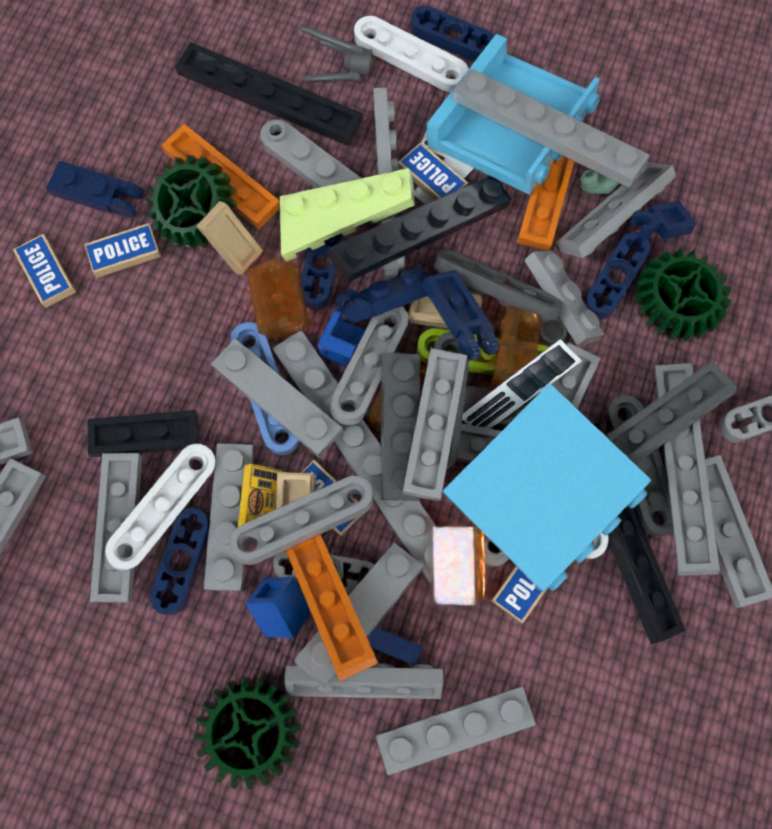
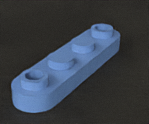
(269, 427)

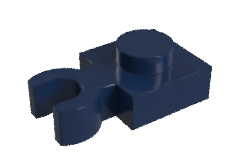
(666, 219)

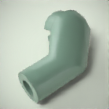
(596, 184)

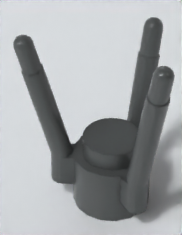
(356, 58)

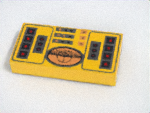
(258, 492)

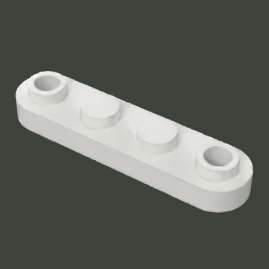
(409, 53)
(160, 507)

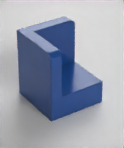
(339, 340)
(279, 607)

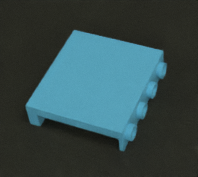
(494, 147)
(547, 488)

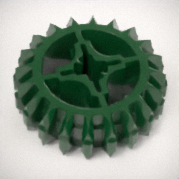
(174, 212)
(703, 295)
(215, 745)

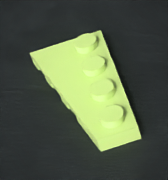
(324, 212)

